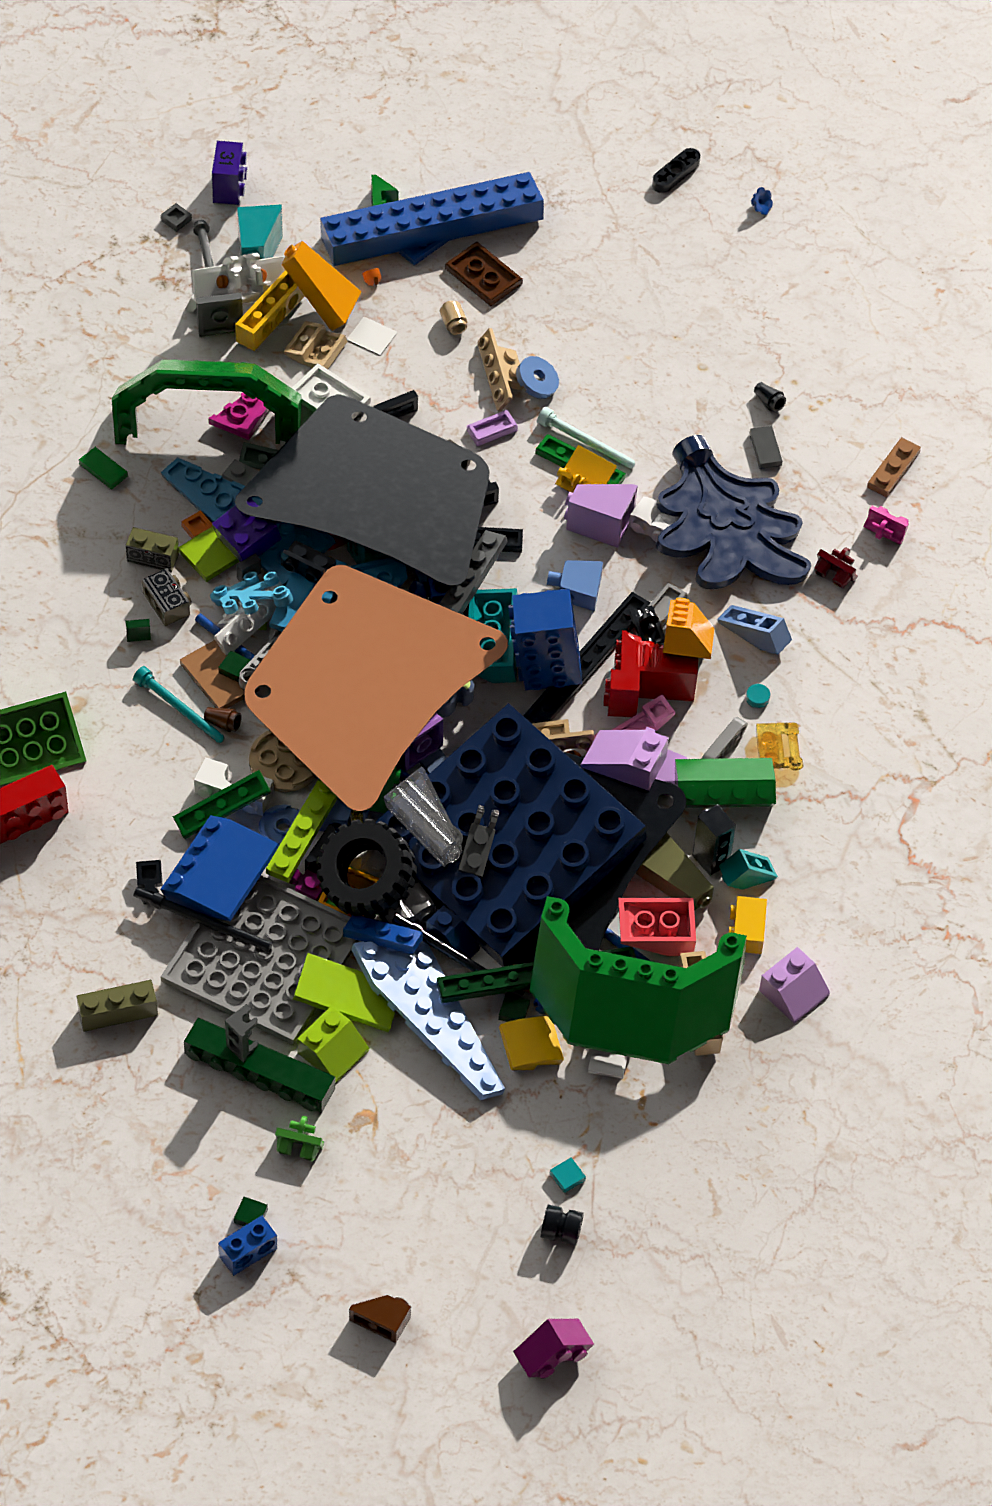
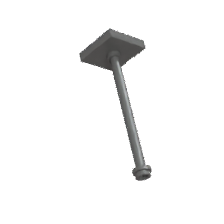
(219, 312)

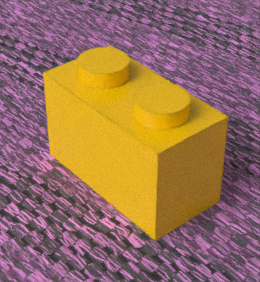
(749, 920)

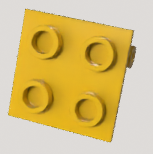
(584, 468)

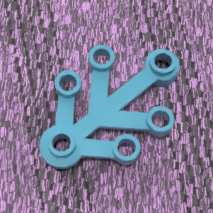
(225, 595)

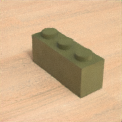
(117, 1005)

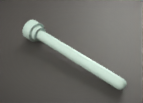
(548, 418)

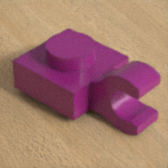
(307, 884)

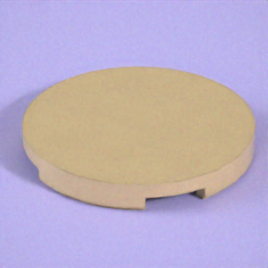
(279, 764)

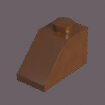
(382, 1316)

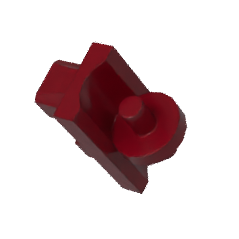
(828, 562)

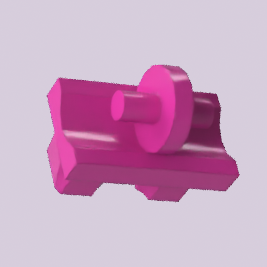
(886, 524)

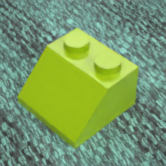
(332, 1044)

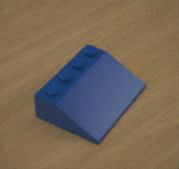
(219, 868)

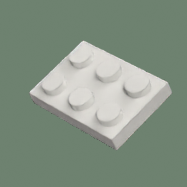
(321, 384)

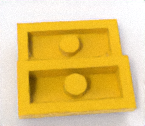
(531, 1043)

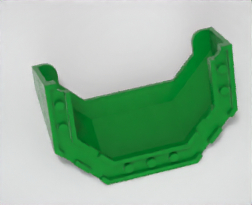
(206, 376)
(632, 1002)

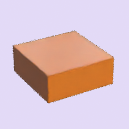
(196, 524)

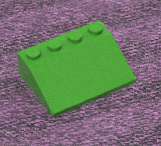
(38, 736)

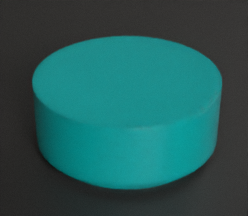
(758, 696)

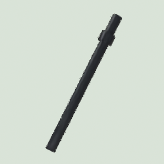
(159, 901)
(445, 948)

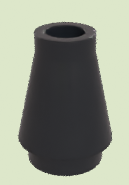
(771, 397)

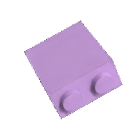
(601, 511)

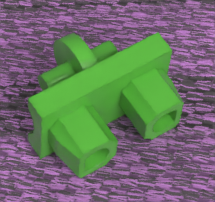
(310, 1143)

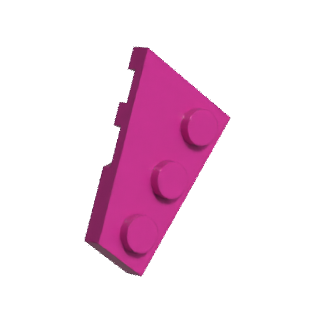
(240, 417)

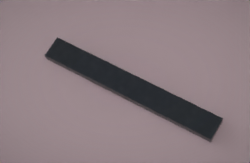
(591, 657)

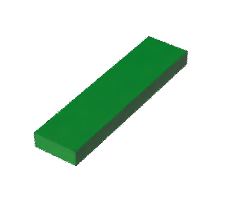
(560, 453)
(222, 803)

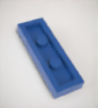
(383, 934)

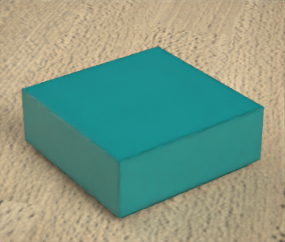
(567, 1175)

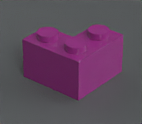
(553, 1343)

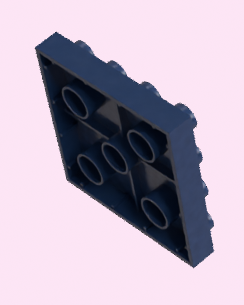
(550, 839)

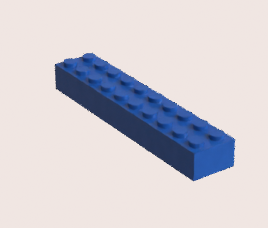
(431, 218)

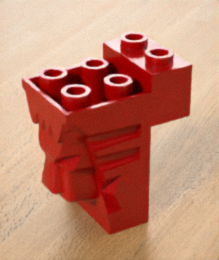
(647, 673)

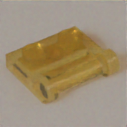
(771, 744)

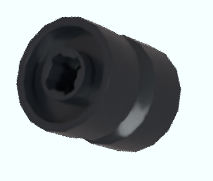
(562, 1225)

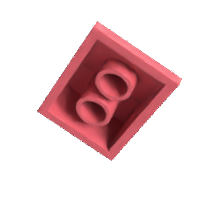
(658, 924)

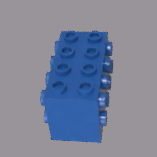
(545, 639)

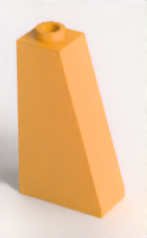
(321, 284)

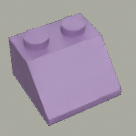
(794, 985)

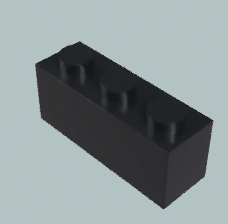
(713, 839)

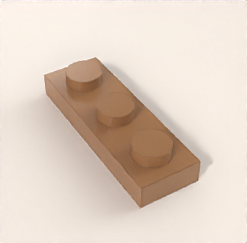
(893, 467)

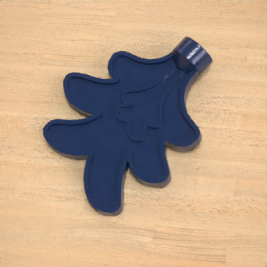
(730, 519)

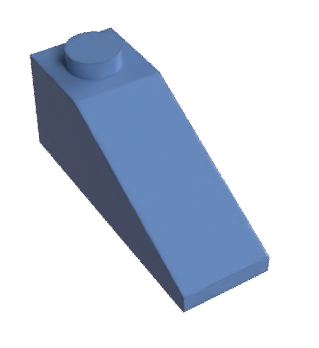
(758, 628)

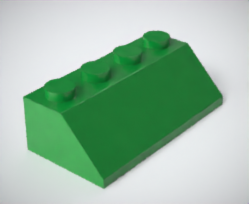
(726, 782)

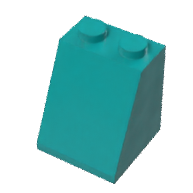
(260, 229)

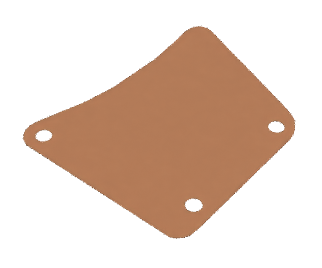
(364, 678)

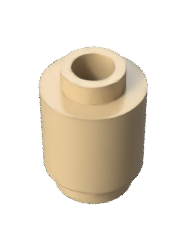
(453, 317)

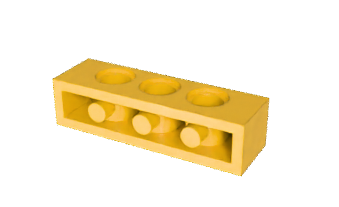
(268, 312)

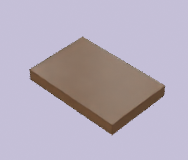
(203, 669)

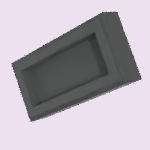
(765, 447)

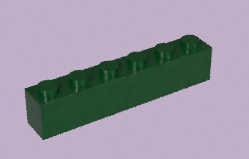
(263, 1067)

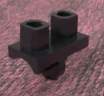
(647, 625)

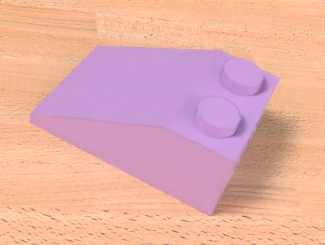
(627, 756)

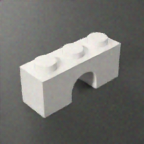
(214, 777)

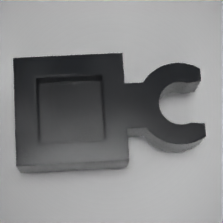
(149, 875)

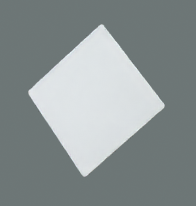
(372, 335)

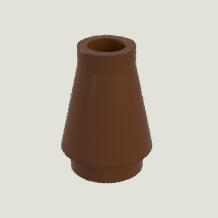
(224, 718)

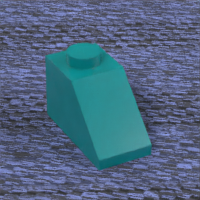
(746, 870)

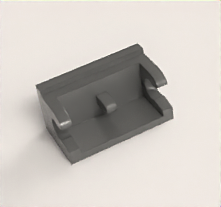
(238, 1032)

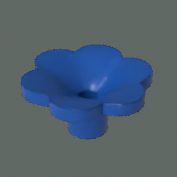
(762, 201)

